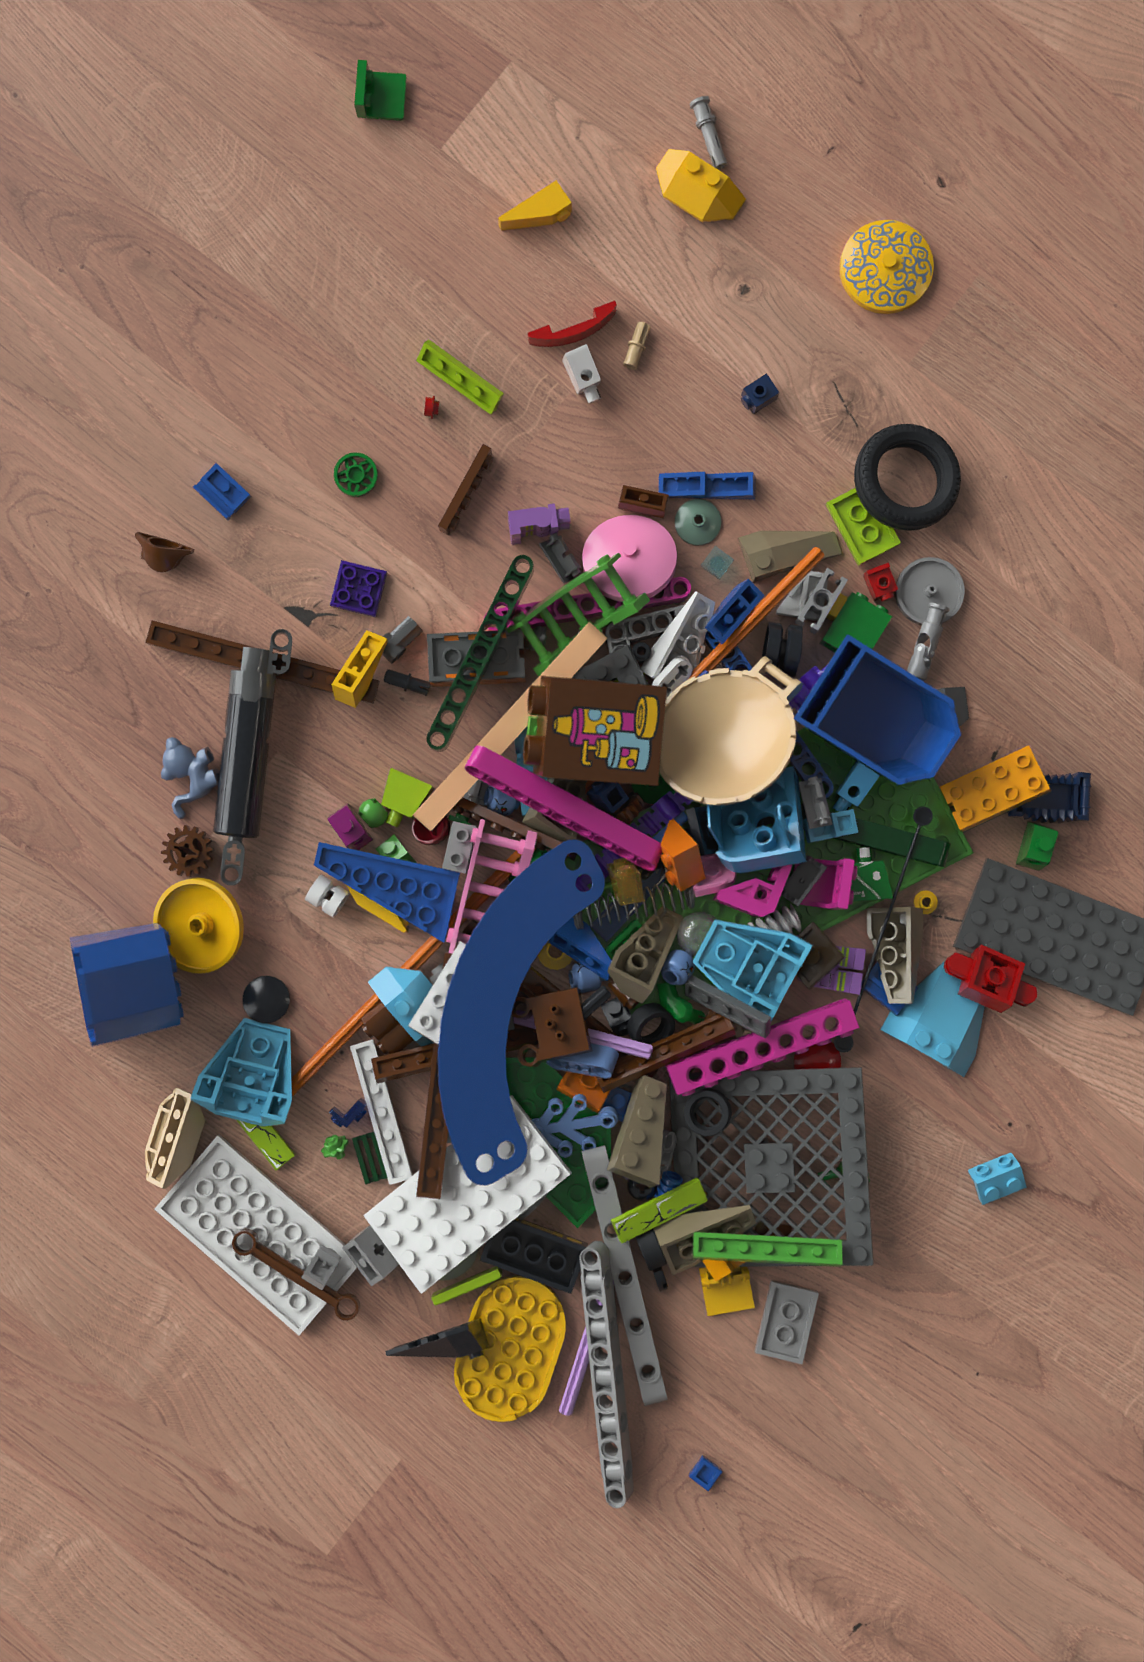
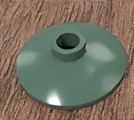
(696, 533)

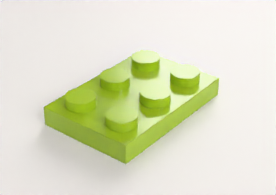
(860, 530)

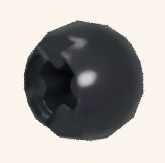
(640, 1195)

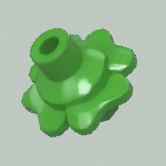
(335, 1146)

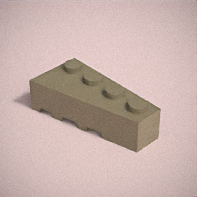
(641, 1134)

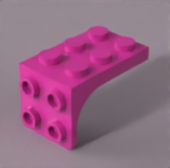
(833, 886)

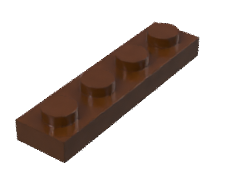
(471, 481)

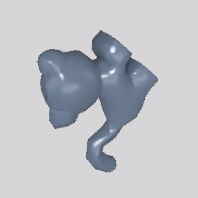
(181, 762)

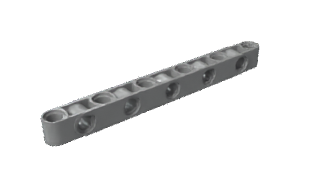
(628, 1290)
(606, 1374)

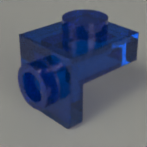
(355, 1113)

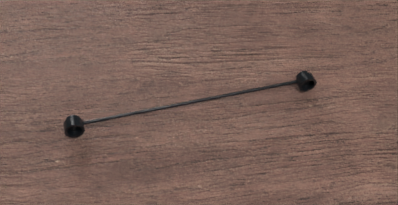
(922, 817)

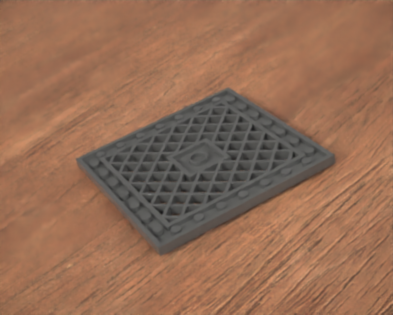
(772, 1165)

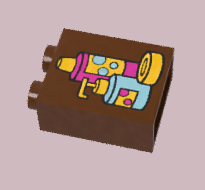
(596, 730)

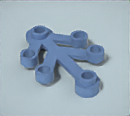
(567, 1124)

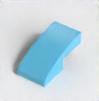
(842, 824)

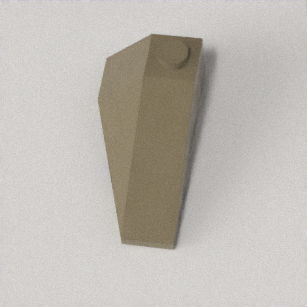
(643, 955)

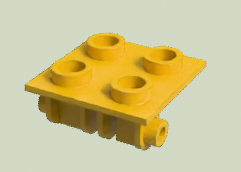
(727, 1294)

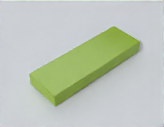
(466, 1285)

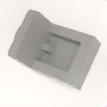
(321, 1267)

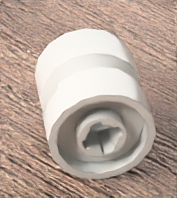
(319, 892)

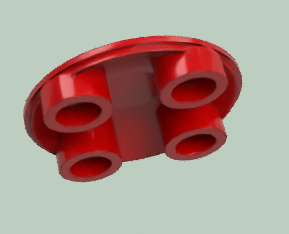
(818, 1057)

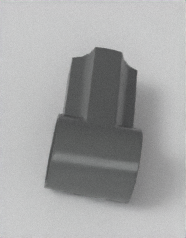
(400, 638)

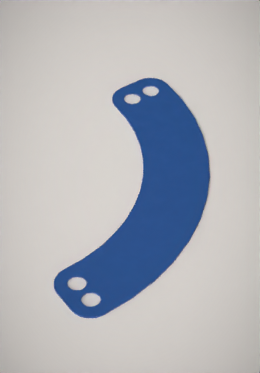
(482, 1001)

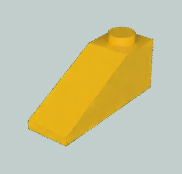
(540, 209)
(359, 669)

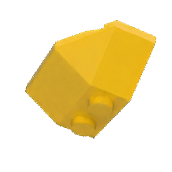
(698, 187)

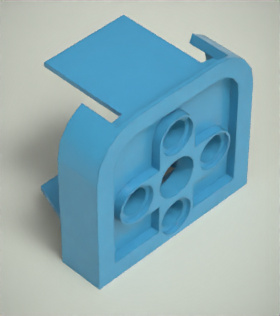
(743, 846)

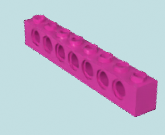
(844, 1026)

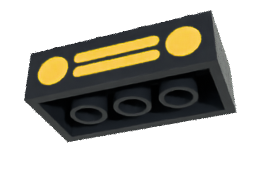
(536, 1254)

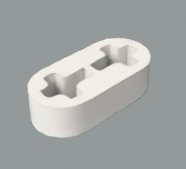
(671, 675)

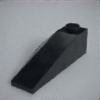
(454, 1342)

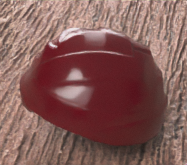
(431, 837)

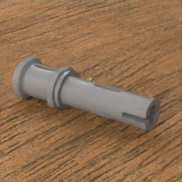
(706, 123)

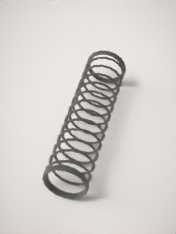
(690, 901)

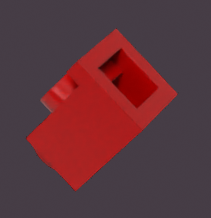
(872, 581)

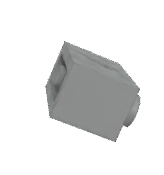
(459, 848)
(370, 1255)

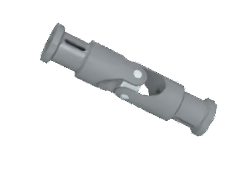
(931, 628)

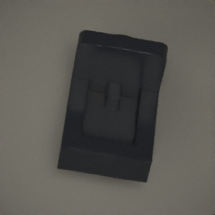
(616, 1016)

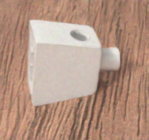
(579, 363)

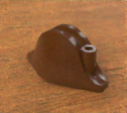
(161, 553)

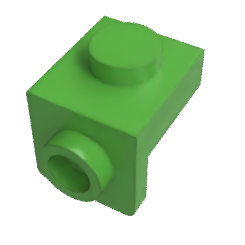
(393, 848)

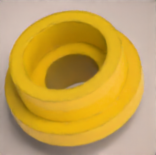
(926, 894)

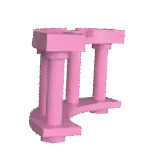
(524, 847)

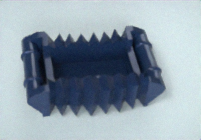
(1066, 802)

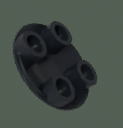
(266, 999)

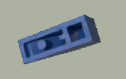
(734, 610)
(583, 947)

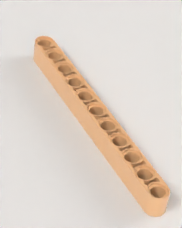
(508, 727)

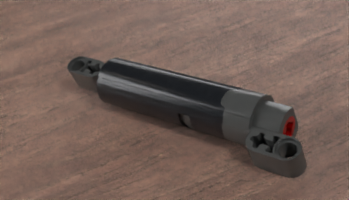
(246, 748)

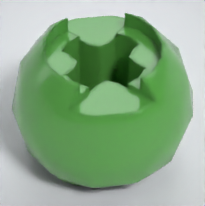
(373, 813)

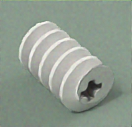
(780, 922)

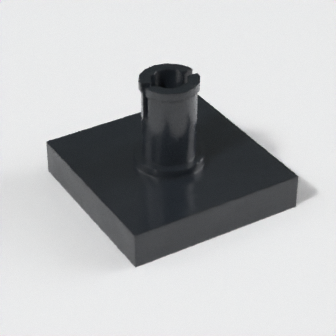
(700, 832)

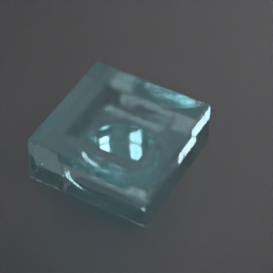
(717, 562)

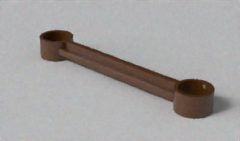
(294, 1273)

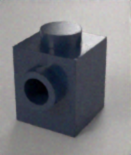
(759, 394)
(607, 796)

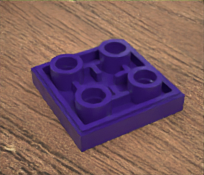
(358, 588)

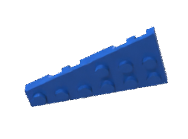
(408, 889)

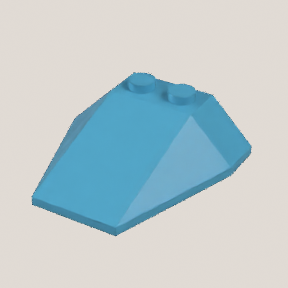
(751, 962)
(939, 1022)
(249, 1076)

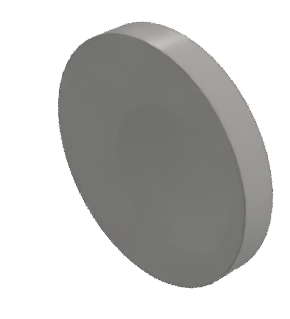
(929, 582)

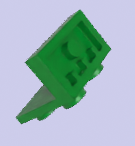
(379, 93)

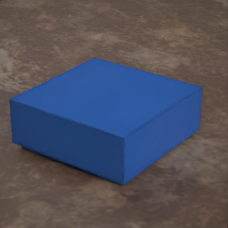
(705, 1473)

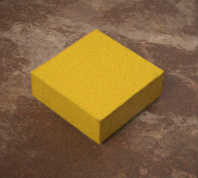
(839, 603)

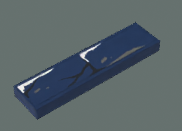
(607, 930)

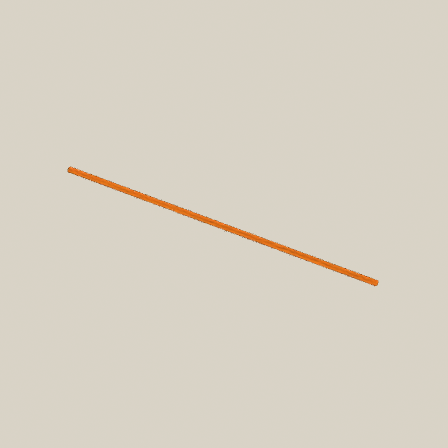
(499, 876)

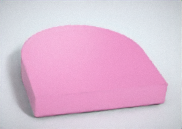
(716, 876)

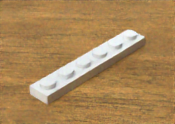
(381, 1114)

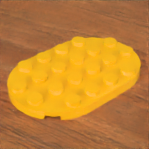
(524, 1339)

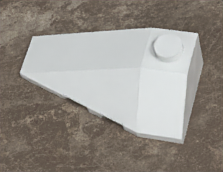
(682, 637)

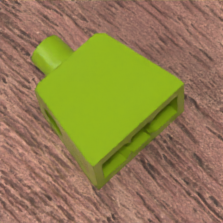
(403, 796)

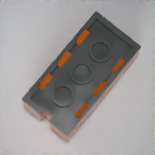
(449, 650)

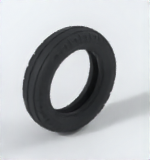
(934, 449)

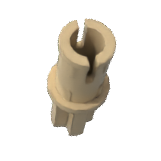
(636, 345)

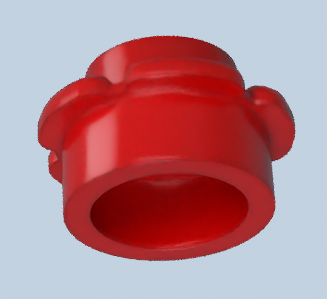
(431, 407)

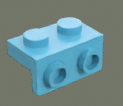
(997, 1178)

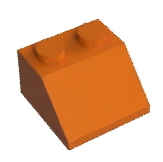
(681, 857)

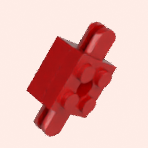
(995, 969)

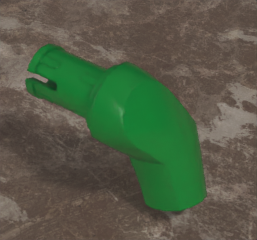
(677, 1006)

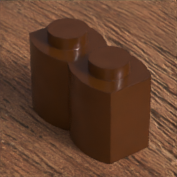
(386, 1030)

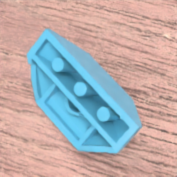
(402, 995)

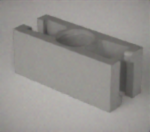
(830, 598)

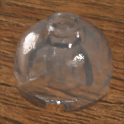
(693, 931)

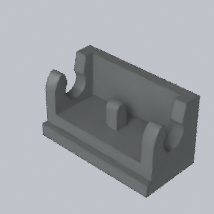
(802, 880)

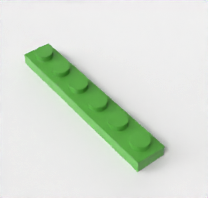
(767, 1249)

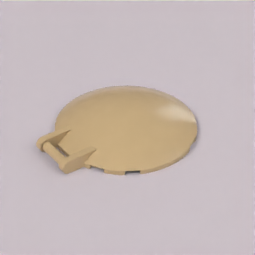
(728, 734)

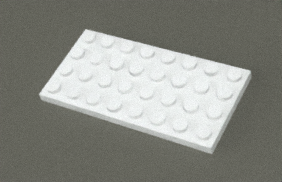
(231, 1194)
(438, 1234)

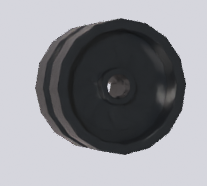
(784, 650)

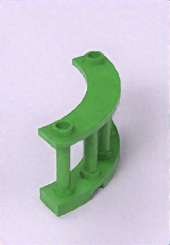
(630, 606)

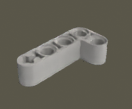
(647, 620)

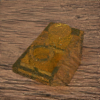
(625, 881)

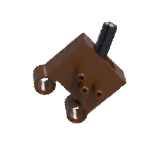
(559, 1023)

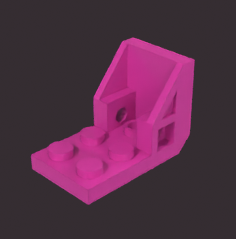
(745, 898)

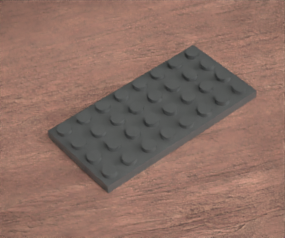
(1057, 935)

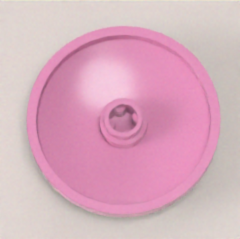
(645, 551)

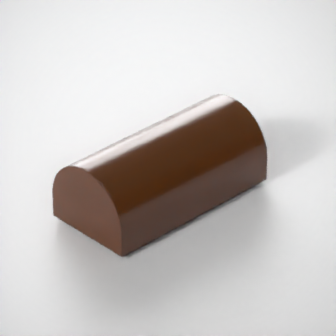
(643, 501)

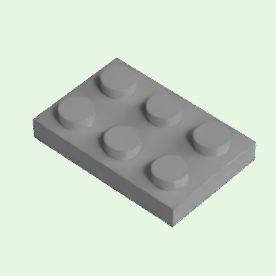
(786, 1322)

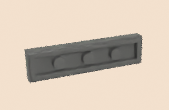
(728, 1006)

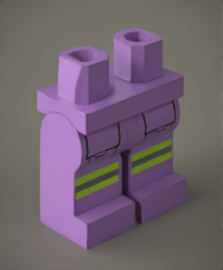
(537, 521)
(844, 980)

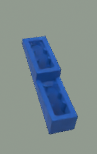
(708, 486)

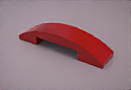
(545, 338)

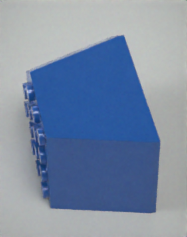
(880, 714)
(126, 982)

